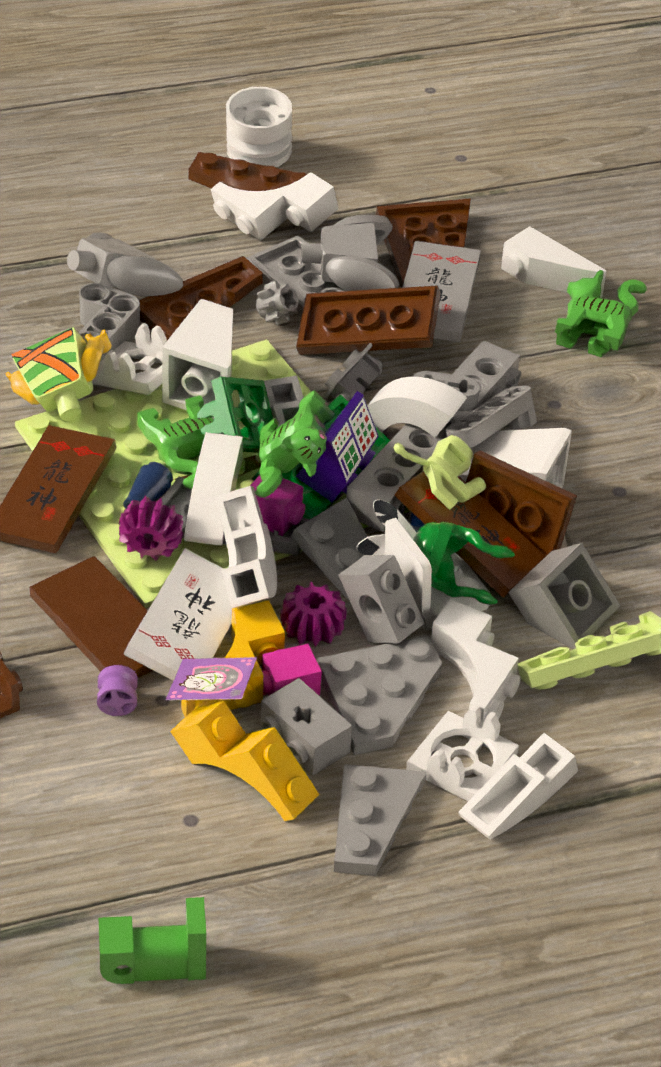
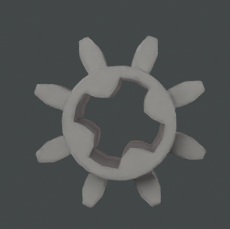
(277, 302)

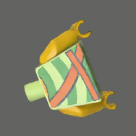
(59, 371)

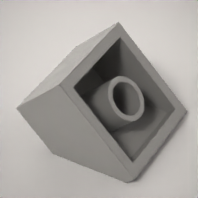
(565, 595)

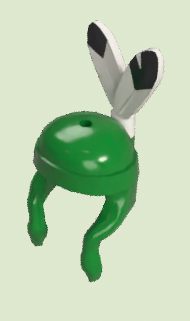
(437, 543)

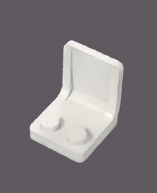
(418, 573)

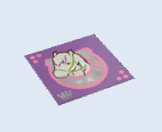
(211, 678)

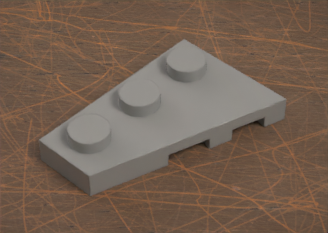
(370, 814)

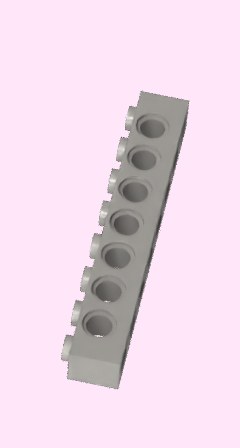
(494, 372)

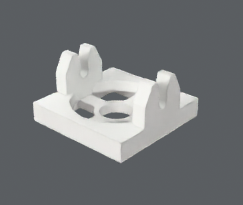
(118, 369)
(452, 774)

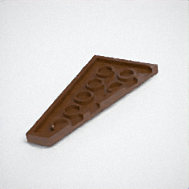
(423, 222)

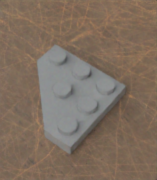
(380, 688)

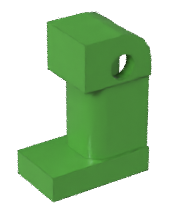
(154, 950)

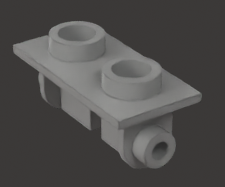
(358, 367)

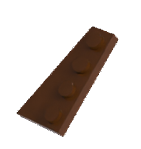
(237, 173)
(219, 285)

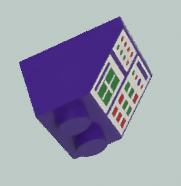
(346, 450)

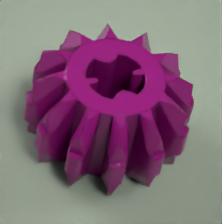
(151, 528)
(313, 614)

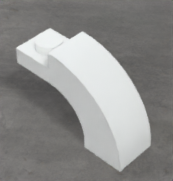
(415, 402)

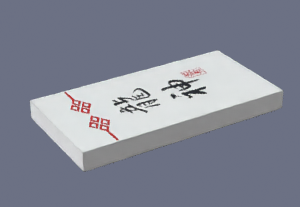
(185, 617)

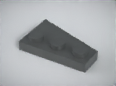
(332, 540)

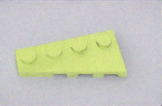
(594, 652)

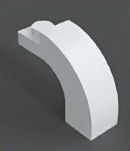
(250, 549)

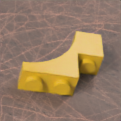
(254, 633)
(259, 758)

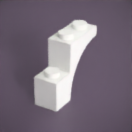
(260, 212)
(466, 641)

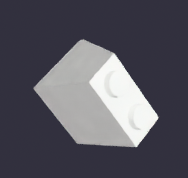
(197, 354)
(532, 450)

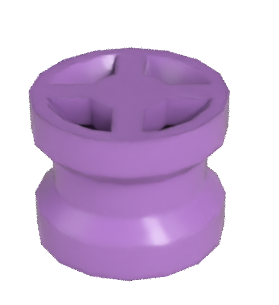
(117, 690)

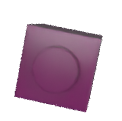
(281, 507)

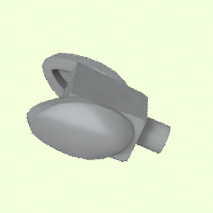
(350, 253)
(122, 266)

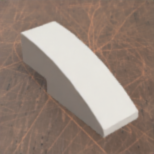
(215, 475)
(520, 787)

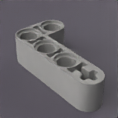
(109, 310)

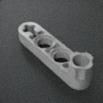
(508, 408)

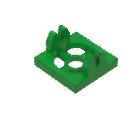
(253, 405)

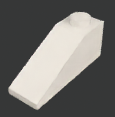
(545, 262)

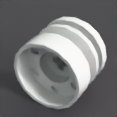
(259, 126)

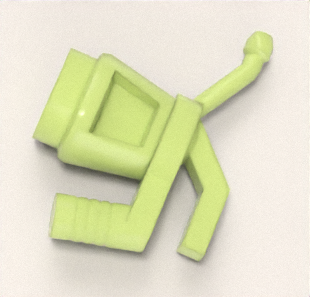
(447, 462)

